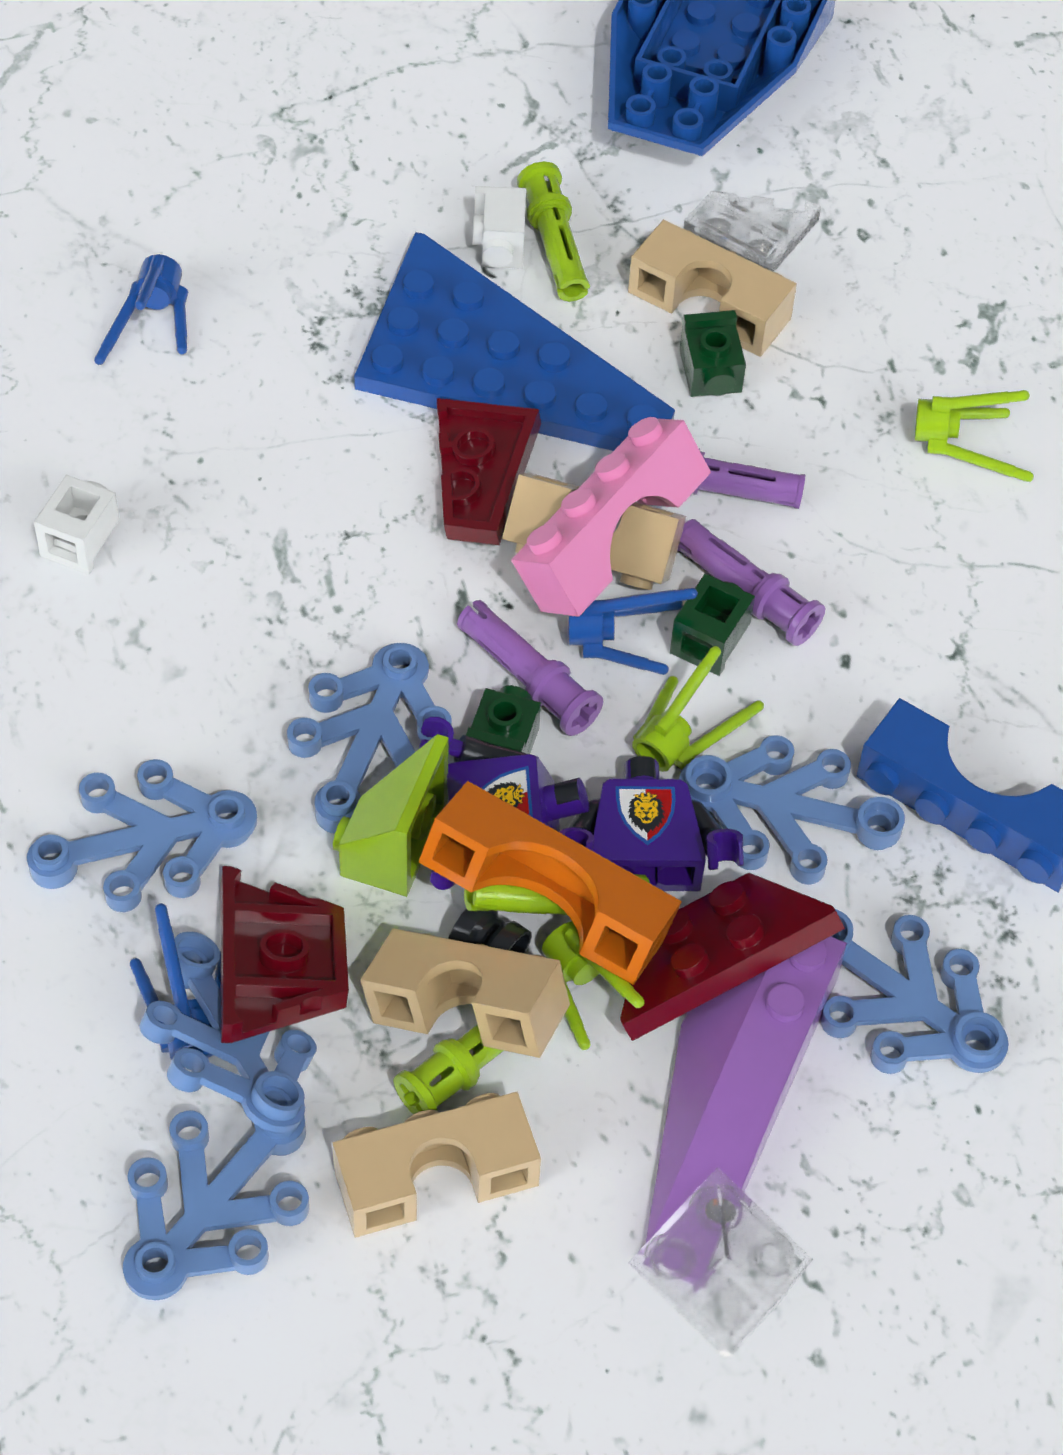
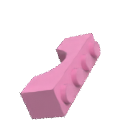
(570, 554)

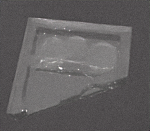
(752, 226)

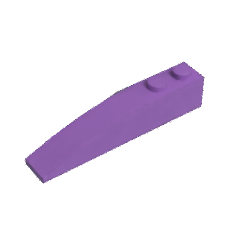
(736, 1072)

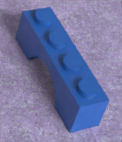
(913, 764)

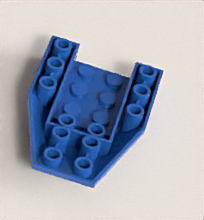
(701, 66)

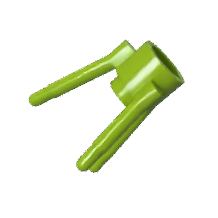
(940, 419)
(667, 733)
(564, 946)

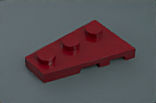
(481, 460)

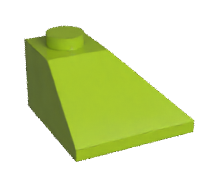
(394, 820)

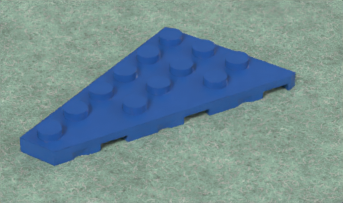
(472, 341)

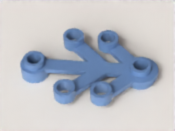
(369, 723)
(783, 802)
(149, 833)
(916, 1000)
(268, 1097)
(207, 1209)

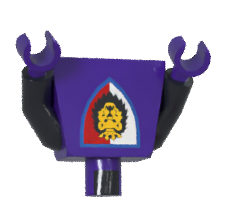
(508, 775)
(655, 829)

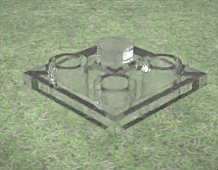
(721, 1263)

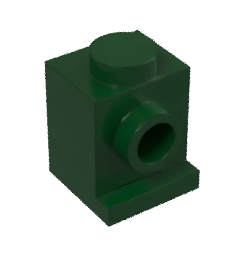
(712, 353)
(711, 619)
(507, 718)

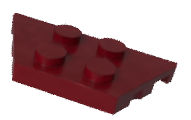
(722, 943)
(278, 958)

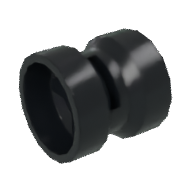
(490, 930)

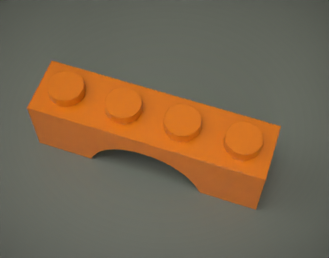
(491, 843)

